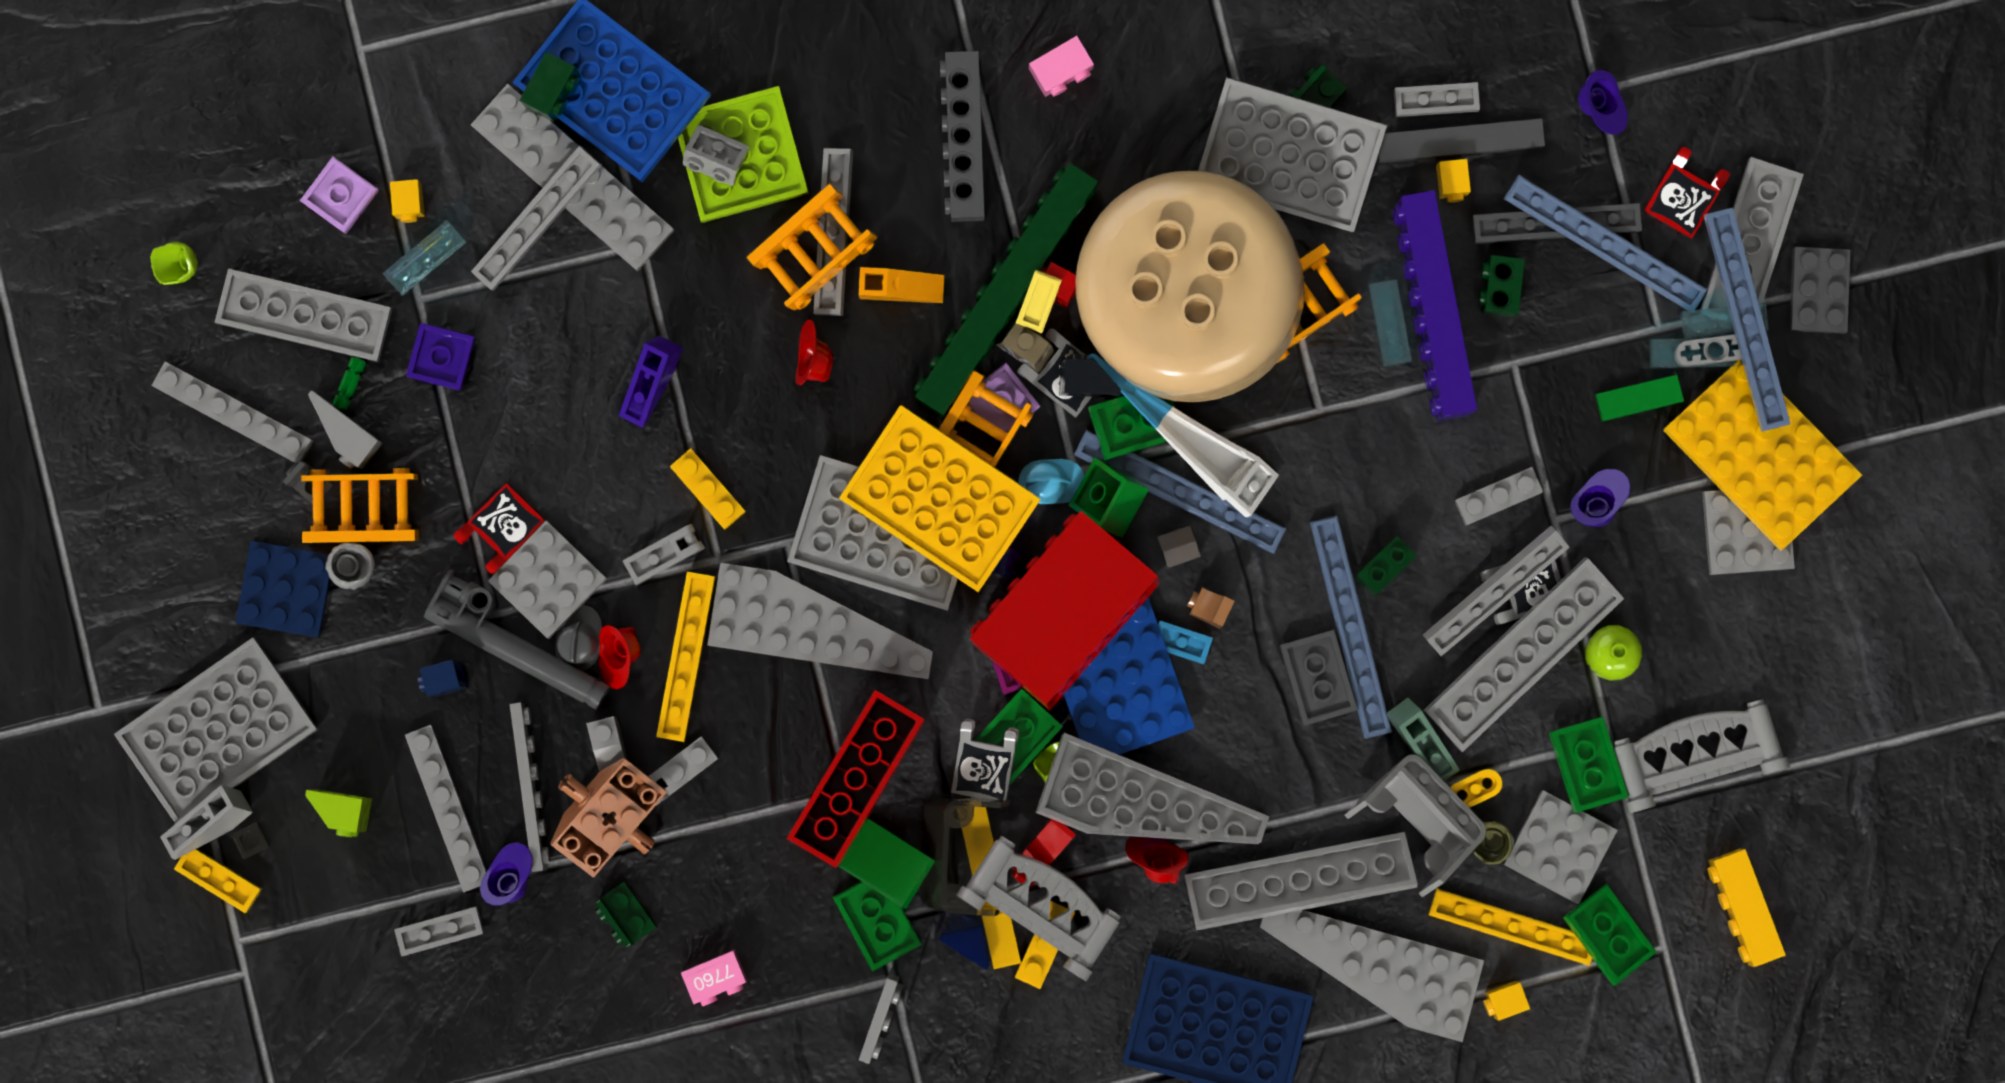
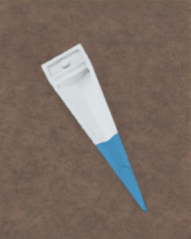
(1223, 465)

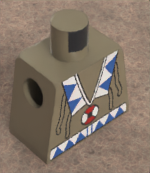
(1026, 346)

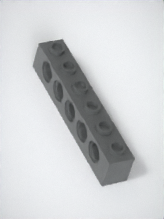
(965, 65)

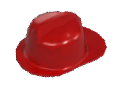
(814, 356)
(616, 653)
(1158, 857)

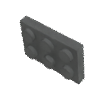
(1820, 290)
(1318, 677)

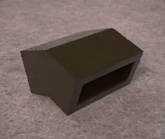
(1178, 546)

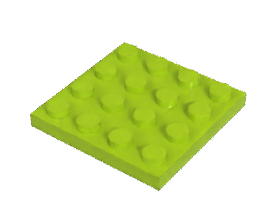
(772, 163)

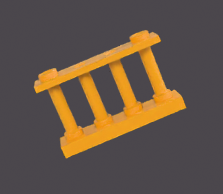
(787, 237)
(1317, 261)
(963, 412)
(346, 531)

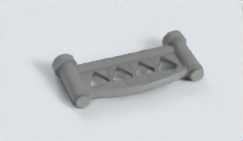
(1759, 748)
(990, 886)

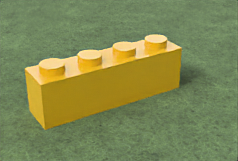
(1746, 908)

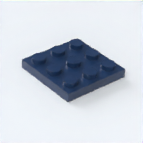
(284, 589)

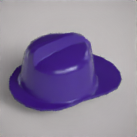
(1603, 102)
(1600, 498)
(507, 875)

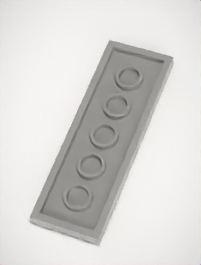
(1762, 218)
(303, 315)

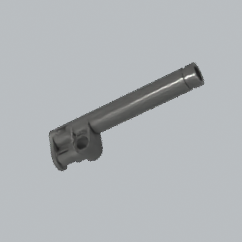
(459, 615)

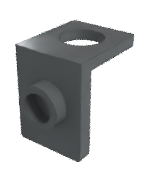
(294, 479)

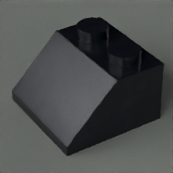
(1085, 379)

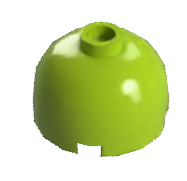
(1613, 652)

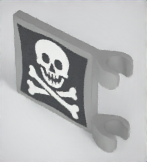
(1049, 377)
(1528, 595)
(982, 767)

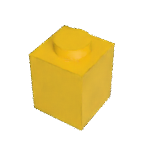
(1453, 180)
(407, 200)
(1506, 1001)

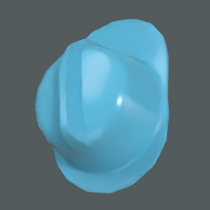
(1052, 479)

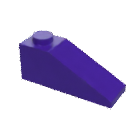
(650, 379)

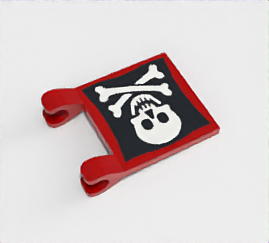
(1684, 198)
(504, 524)

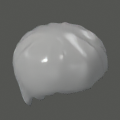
(350, 565)

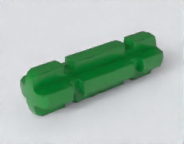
(349, 383)

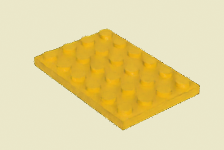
(1773, 475)
(939, 498)

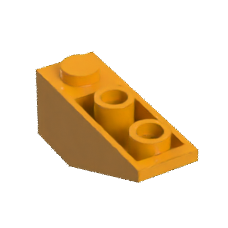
(900, 285)

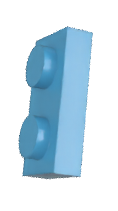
(1185, 642)

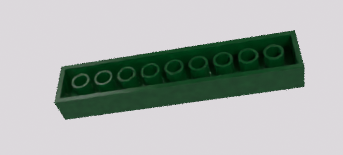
(1007, 290)

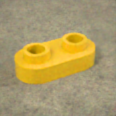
(1473, 787)

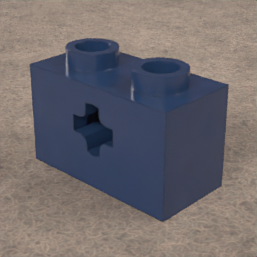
(442, 678)

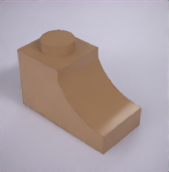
(1210, 607)

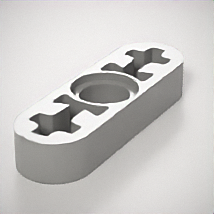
(1693, 346)

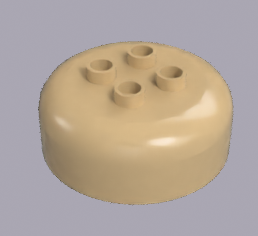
(1190, 286)

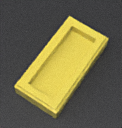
(1039, 301)

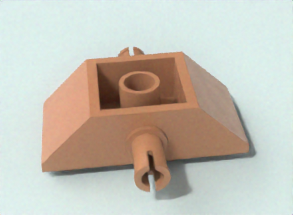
(593, 838)

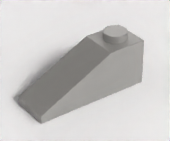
(346, 436)
(606, 741)
(207, 821)

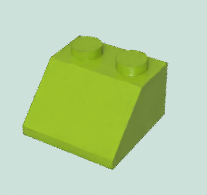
(341, 811)

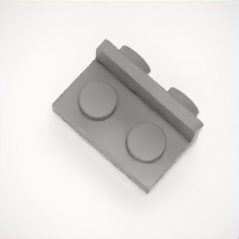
(714, 155)

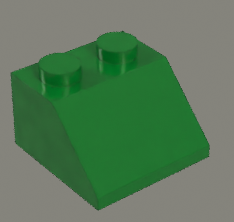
(1108, 497)

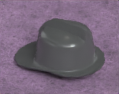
(579, 638)

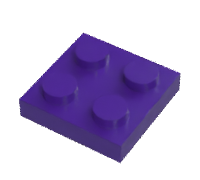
(440, 357)

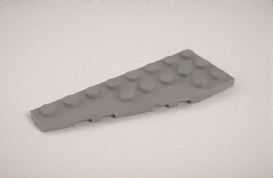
(782, 618)
(1124, 798)
(1405, 978)

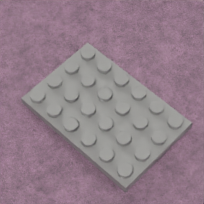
(1294, 152)
(856, 549)
(216, 730)

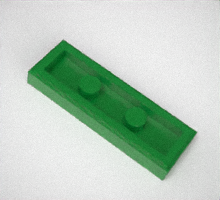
(1639, 398)

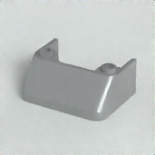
(1432, 811)

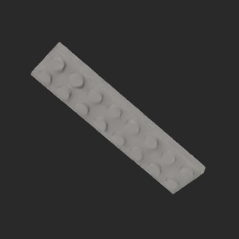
(600, 205)
(1523, 654)
(1300, 881)

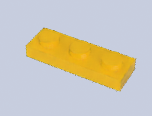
(707, 489)
(218, 879)
(1039, 955)

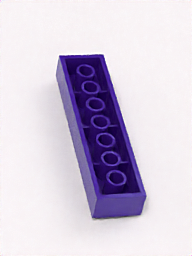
(1435, 306)

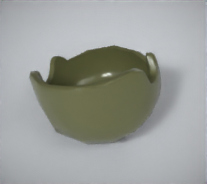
(1496, 845)

